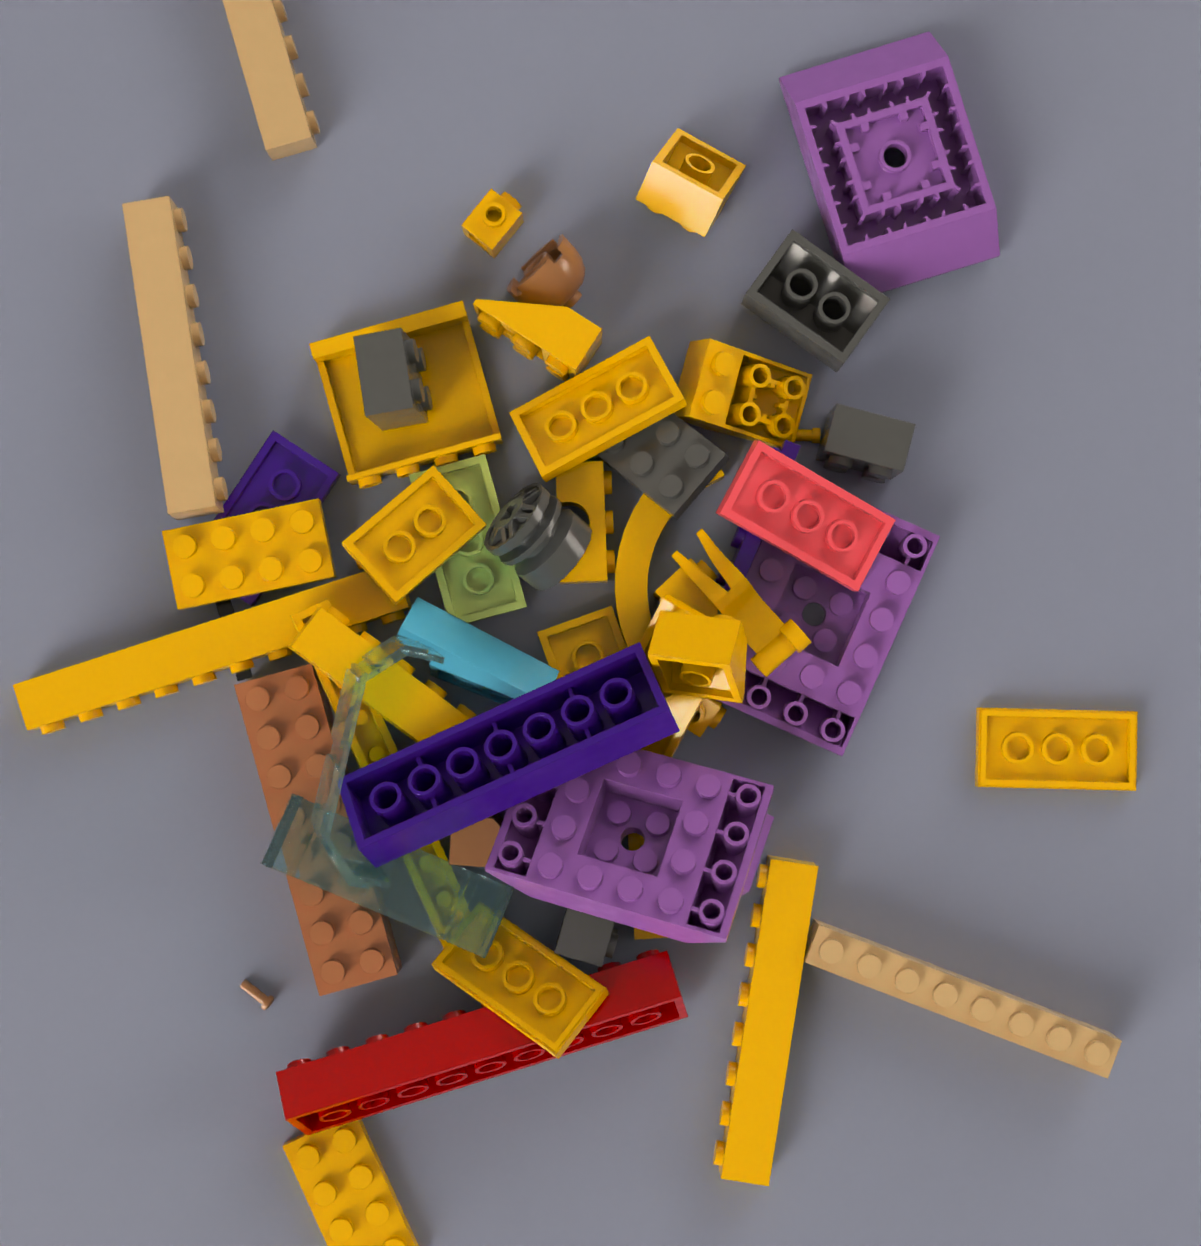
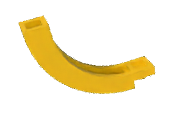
(633, 566)

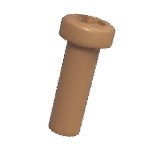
(257, 994)

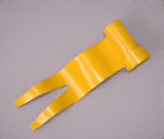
(764, 630)

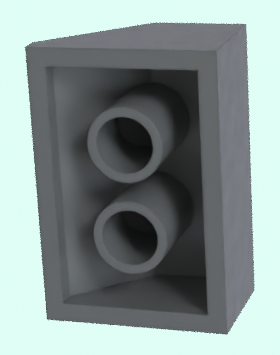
(814, 300)

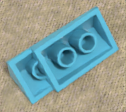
(473, 656)

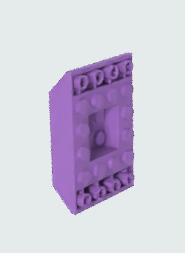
(880, 218)
(829, 682)
(683, 878)

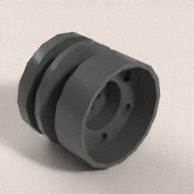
(538, 537)

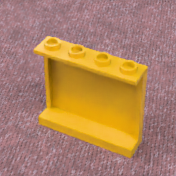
(461, 401)

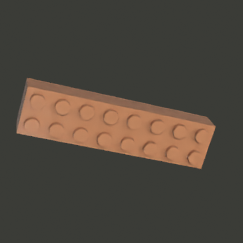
(289, 738)

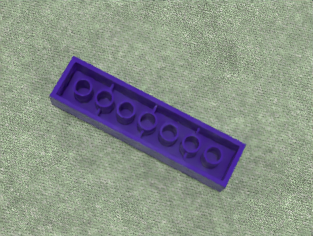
(506, 755)

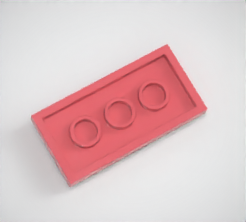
(805, 515)

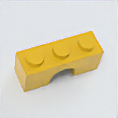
(585, 488)

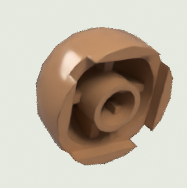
(551, 276)

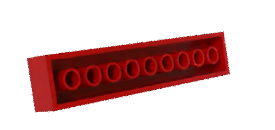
(465, 1050)

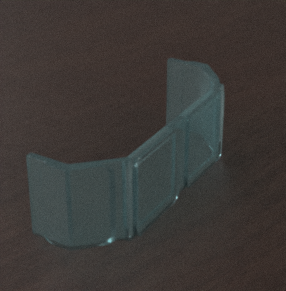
(375, 661)
(423, 887)

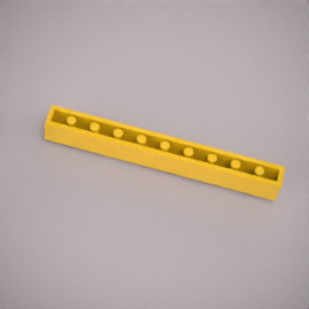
(193, 654)

